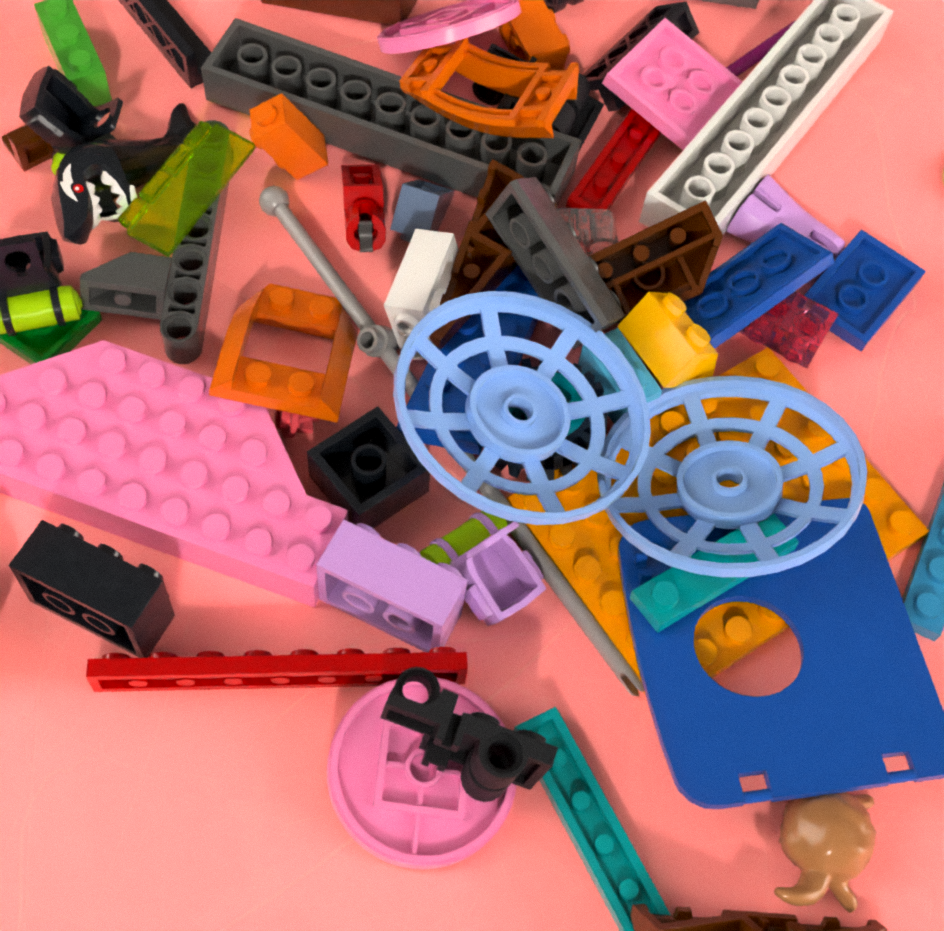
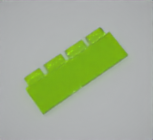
(185, 186)

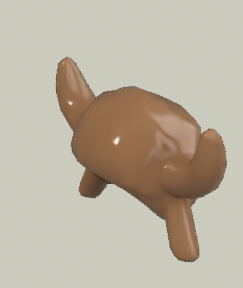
(830, 844)

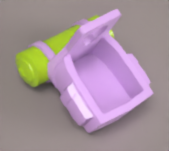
(497, 570)

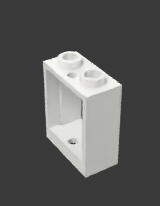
(420, 281)

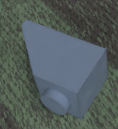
(420, 207)

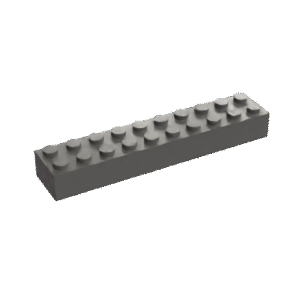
(371, 115)

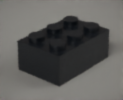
(94, 588)

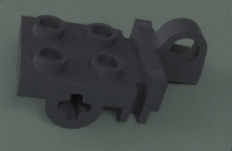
(573, 119)
(488, 752)

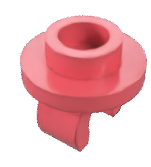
(292, 423)

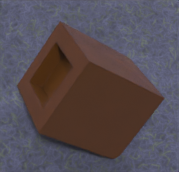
(27, 147)

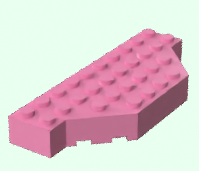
(162, 465)

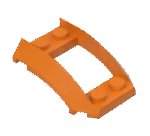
(539, 88)
(281, 385)

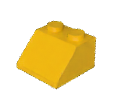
(669, 340)

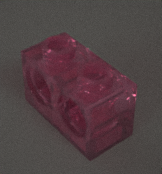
(793, 328)

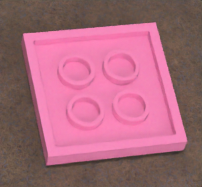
(672, 83)

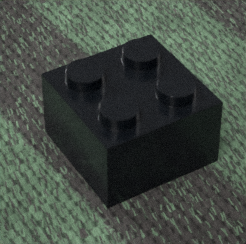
(368, 469)

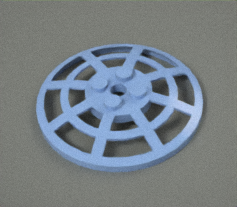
(532, 392)
(743, 463)

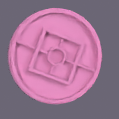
(447, 25)
(396, 803)

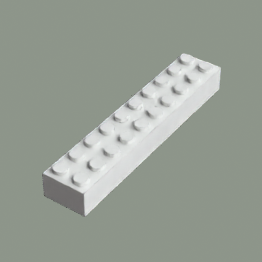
(769, 111)

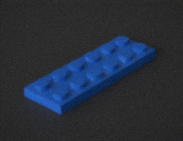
(453, 398)

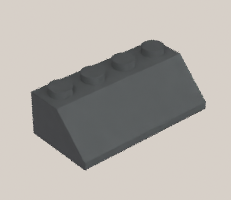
(551, 255)

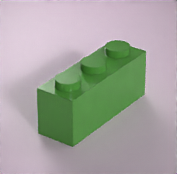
(73, 49)

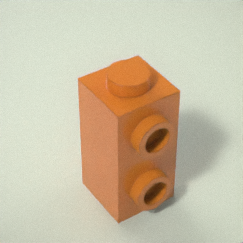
(288, 137)

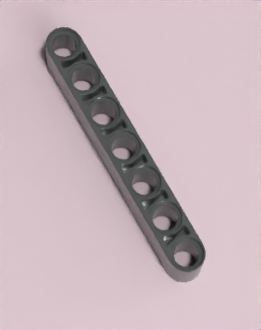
(195, 253)

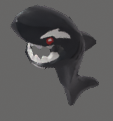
(106, 170)

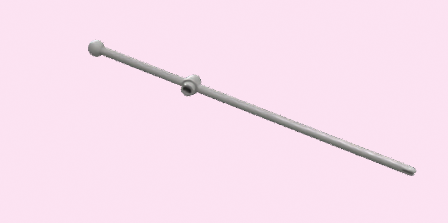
(381, 343)

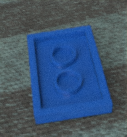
(864, 288)

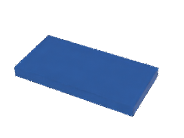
(756, 281)

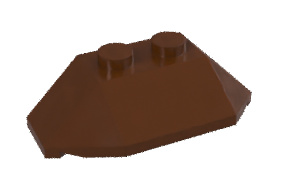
(662, 258)

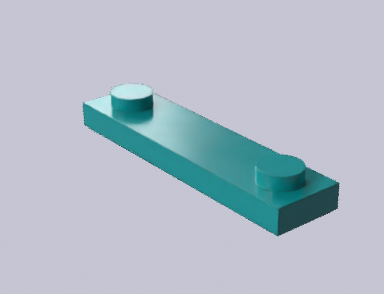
(680, 592)

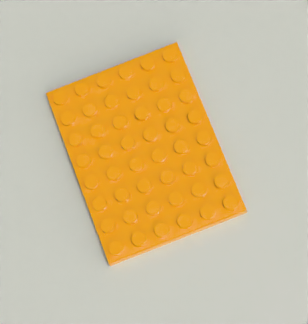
(727, 633)

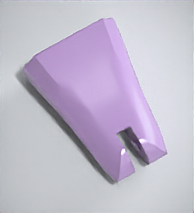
(772, 206)

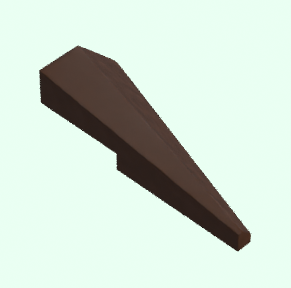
(482, 256)

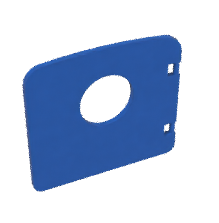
(857, 688)

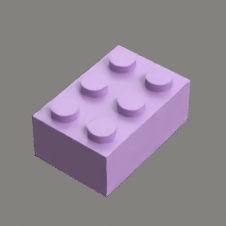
(390, 586)

